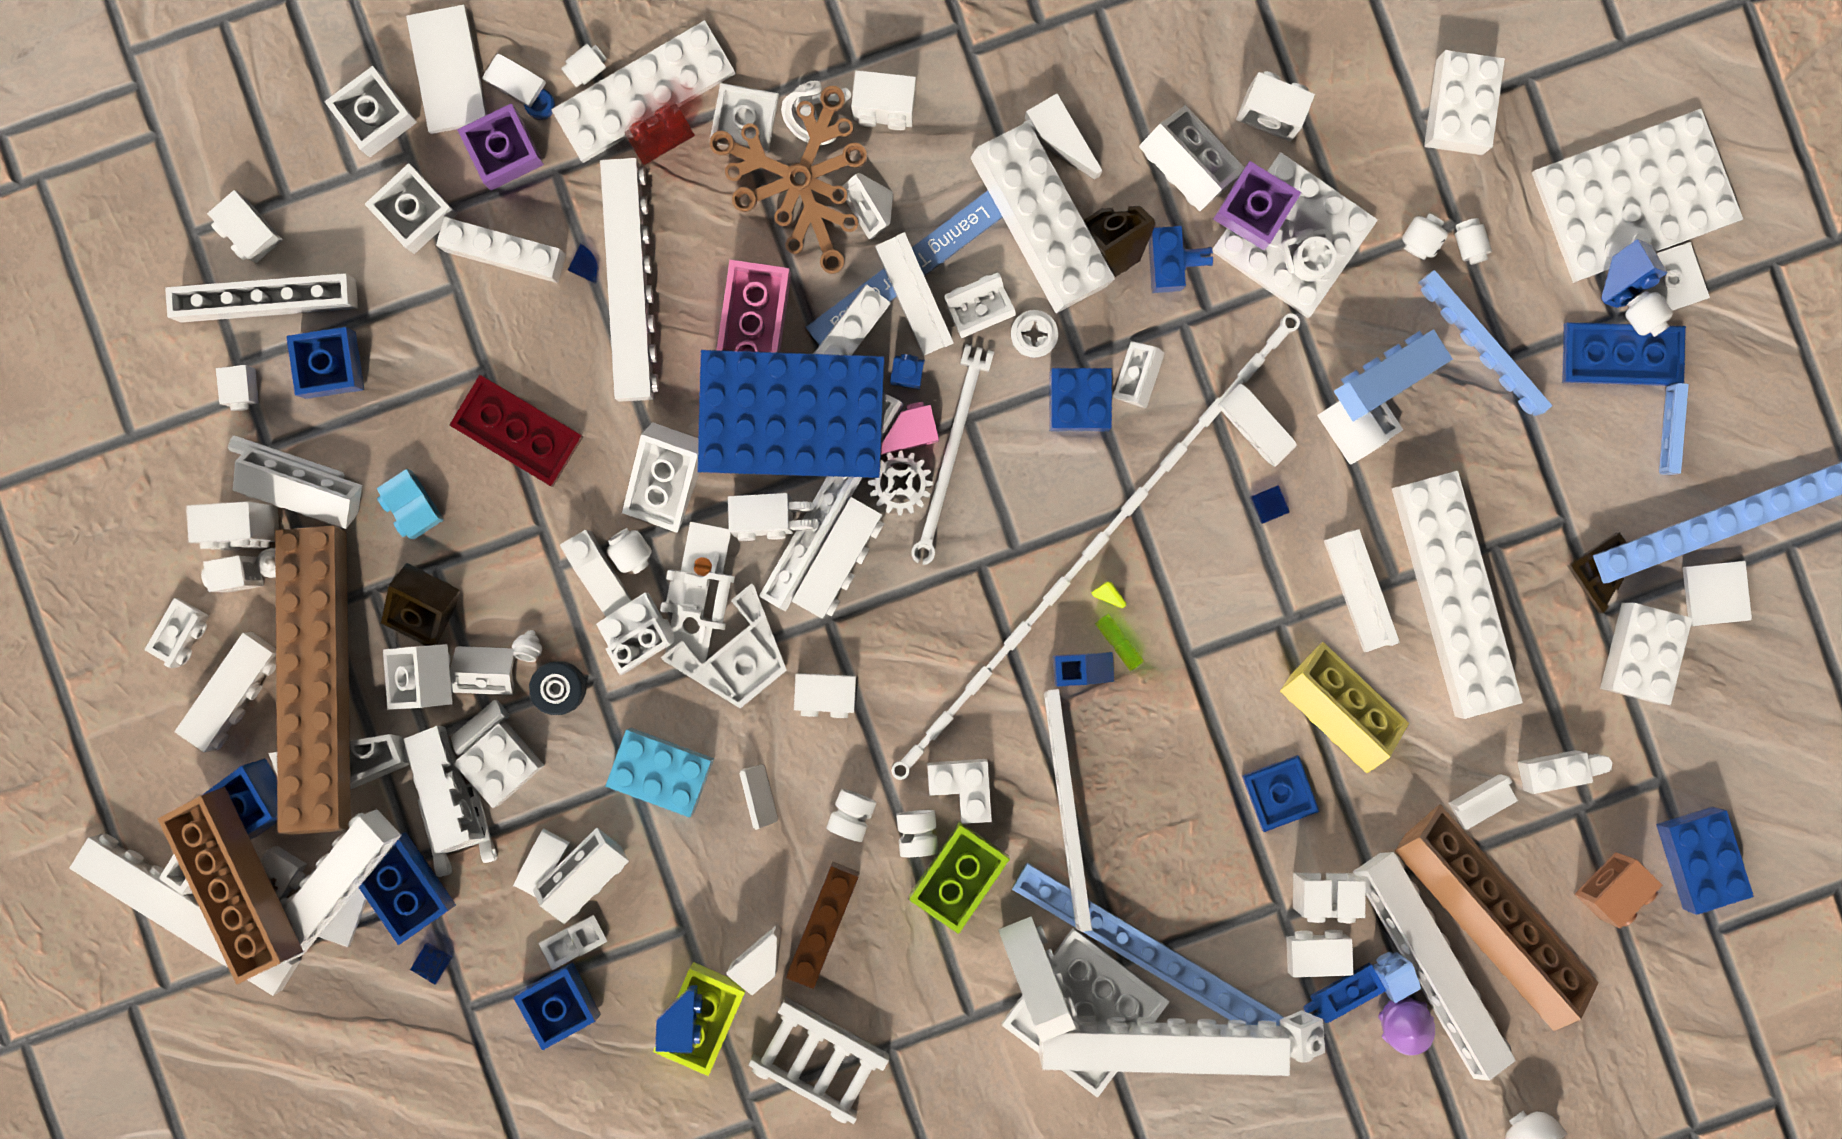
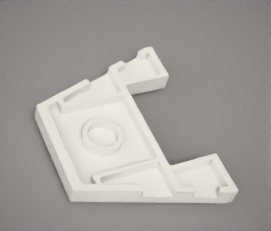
(743, 664)

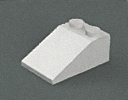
(662, 477)

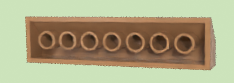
(1498, 918)

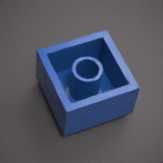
(325, 363)
(1080, 399)
(253, 795)
(557, 1006)

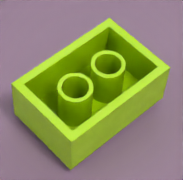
(959, 877)

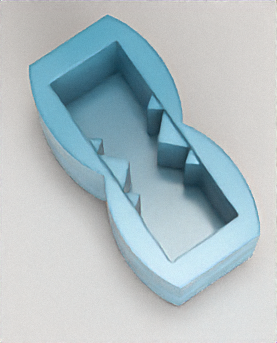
(410, 505)

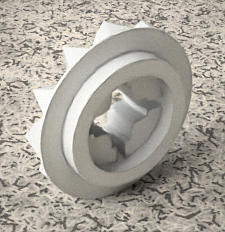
(1044, 324)

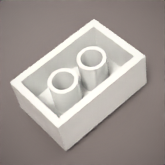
(1464, 102)
(232, 525)
(1646, 653)

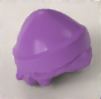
(1407, 1026)

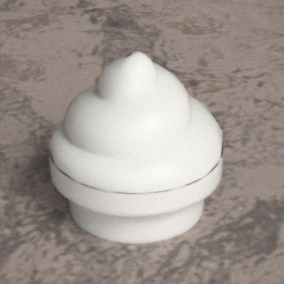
(266, 563)
(527, 647)

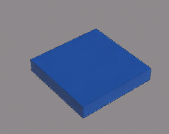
(1280, 793)

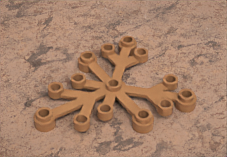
(812, 211)

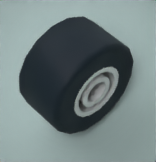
(568, 688)

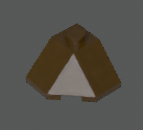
(1121, 235)

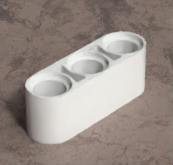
(1257, 425)

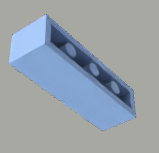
(1392, 375)

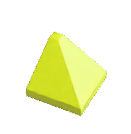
(1109, 594)

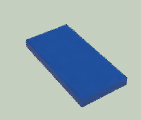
(1621, 356)

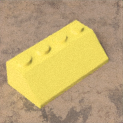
(1345, 708)

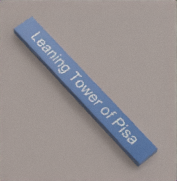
(929, 253)

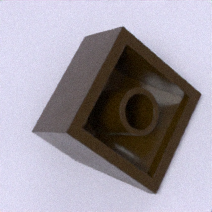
(419, 605)

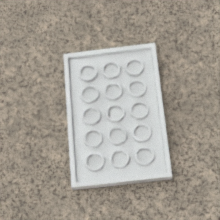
(1644, 186)

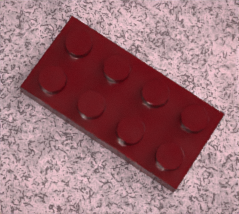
(516, 430)

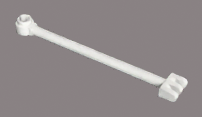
(974, 367)

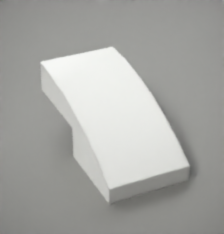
(514, 80)
(541, 861)
(572, 942)

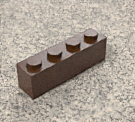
(822, 925)

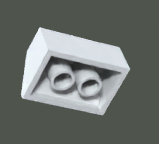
(1191, 157)

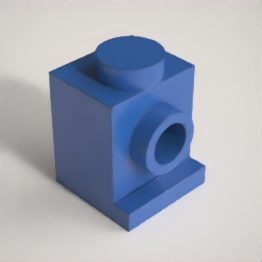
(907, 371)

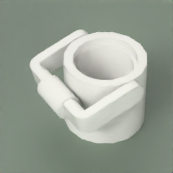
(1313, 257)

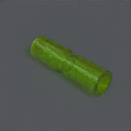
(1117, 639)

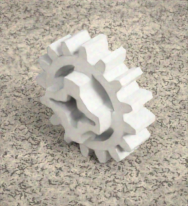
(913, 497)

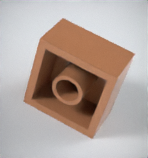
(1619, 890)

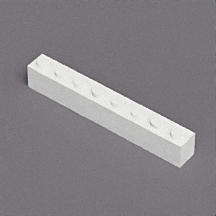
(627, 279)
(139, 886)
(1437, 969)

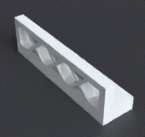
(914, 294)
(1361, 590)

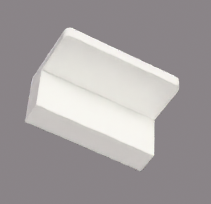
(482, 670)
(1483, 801)

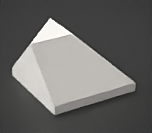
(757, 963)

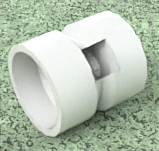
(851, 815)
(917, 833)

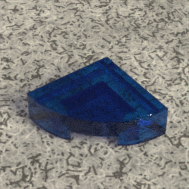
(585, 265)

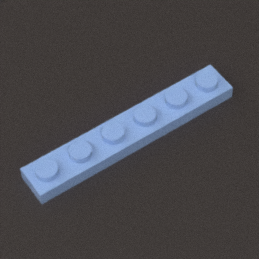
(1476, 335)

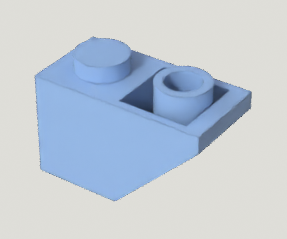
(1396, 976)

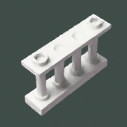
(818, 1030)

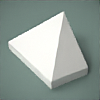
(869, 203)

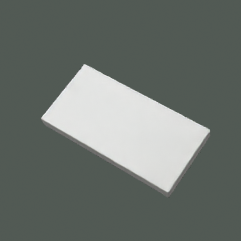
(446, 68)

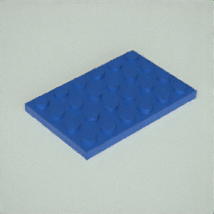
(790, 413)

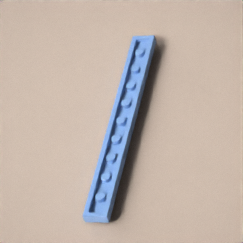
(1719, 523)
(1145, 950)

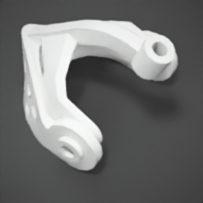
(803, 93)

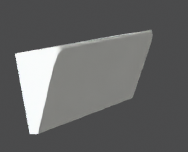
(1138, 374)
(478, 727)
(758, 796)

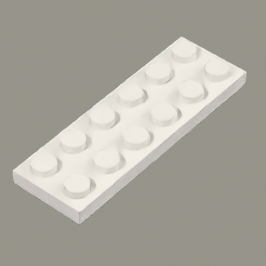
(661, 77)

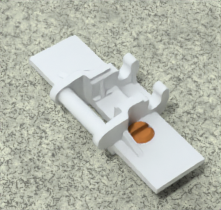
(688, 588)

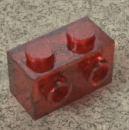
(659, 133)

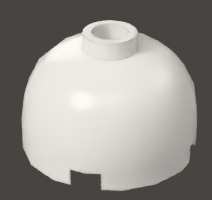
(1535, 1126)

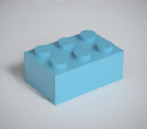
(659, 772)

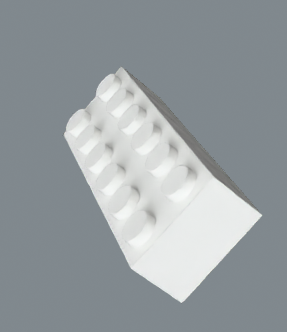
(1042, 217)

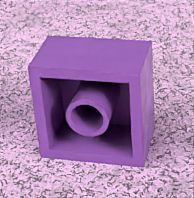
(500, 147)
(1257, 205)

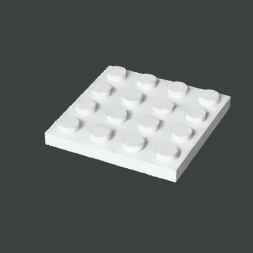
(1315, 208)
(1097, 989)

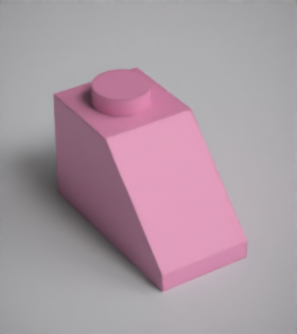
(911, 430)

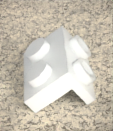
(979, 305)
(177, 633)

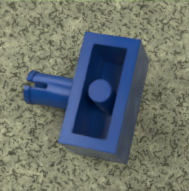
(1170, 259)

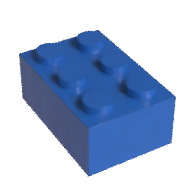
(1705, 860)
(405, 891)

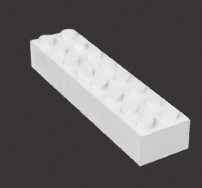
(1457, 595)
(1169, 1047)

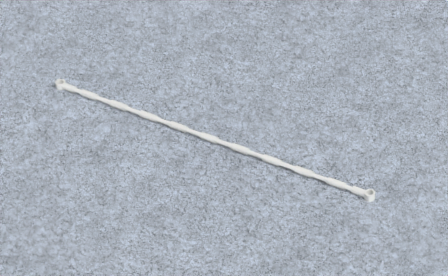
(1093, 548)

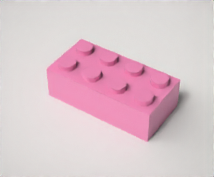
(754, 307)

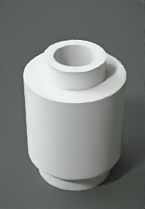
(584, 65)
(1472, 241)

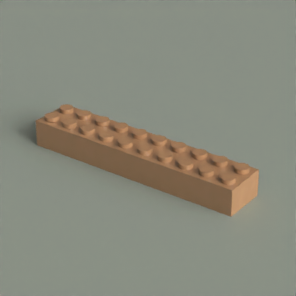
(312, 680)

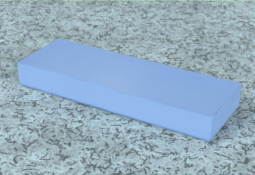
(1673, 429)

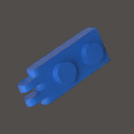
(1345, 994)

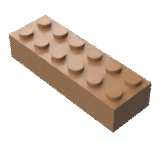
(230, 885)

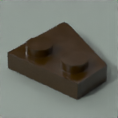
(1588, 576)

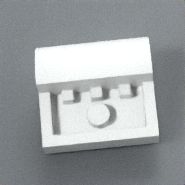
(1359, 436)
(635, 633)

